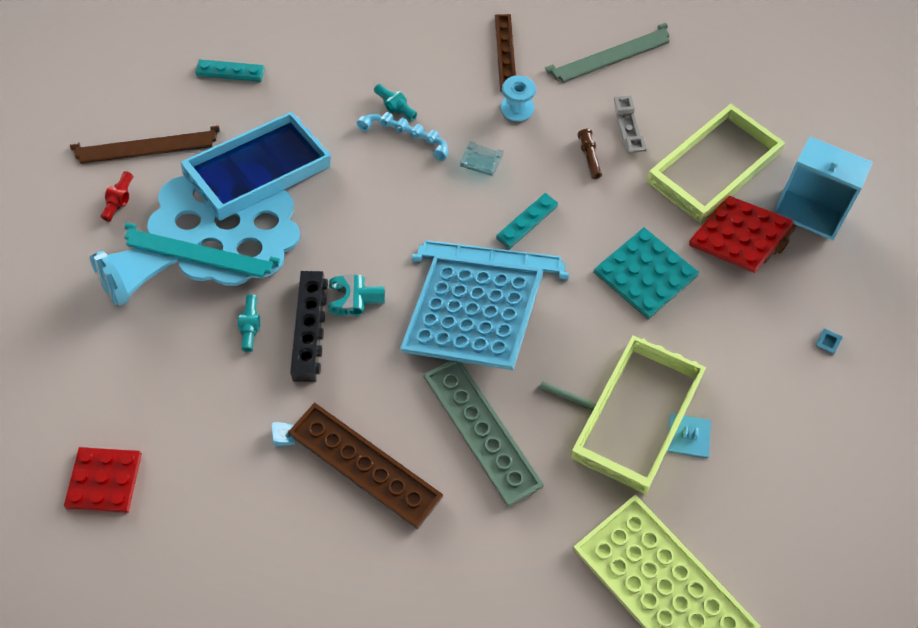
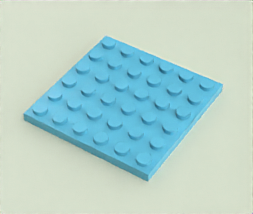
(473, 312)

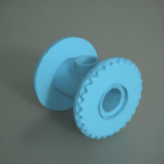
(518, 95)

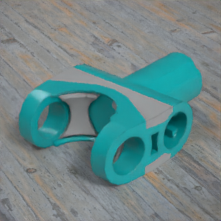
(356, 295)

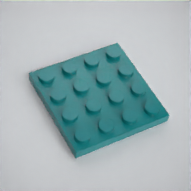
(646, 272)

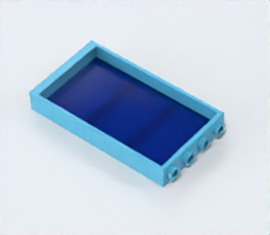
(255, 165)

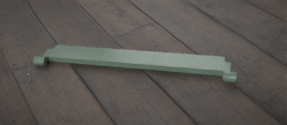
(611, 55)

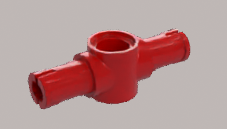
(116, 196)

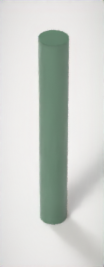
(567, 395)

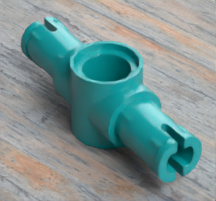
(395, 102)
(249, 323)

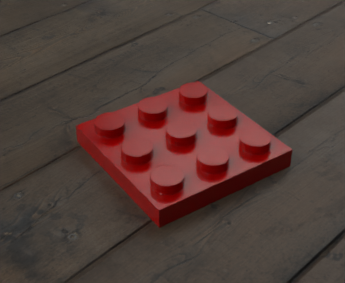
(103, 480)

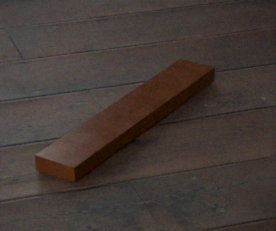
(505, 47)

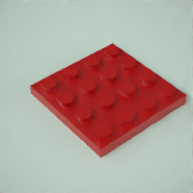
(741, 233)

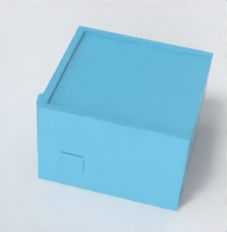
(822, 187)

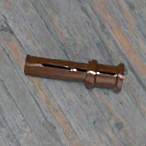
(588, 147)

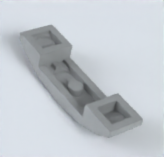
(627, 125)

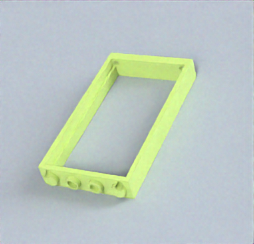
(687, 202)
(610, 468)

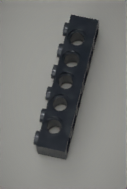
(308, 370)

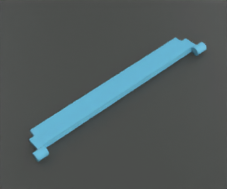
(547, 262)

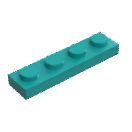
(230, 70)
(527, 221)

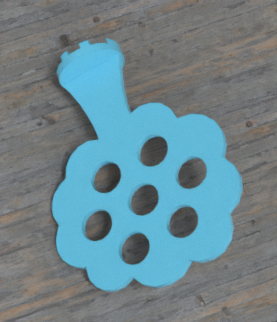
(128, 270)

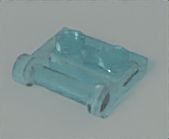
(480, 162)

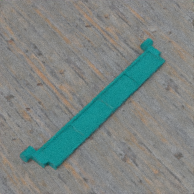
(198, 253)

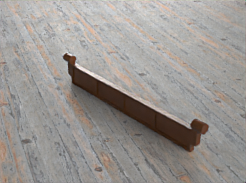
(145, 146)

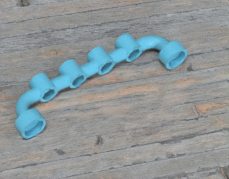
(401, 126)

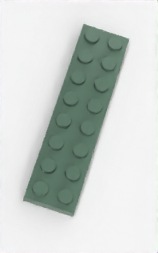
(483, 432)

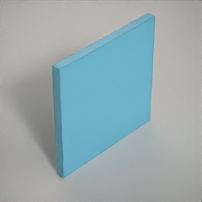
(691, 437)

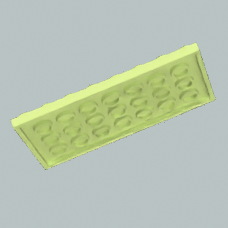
(657, 573)

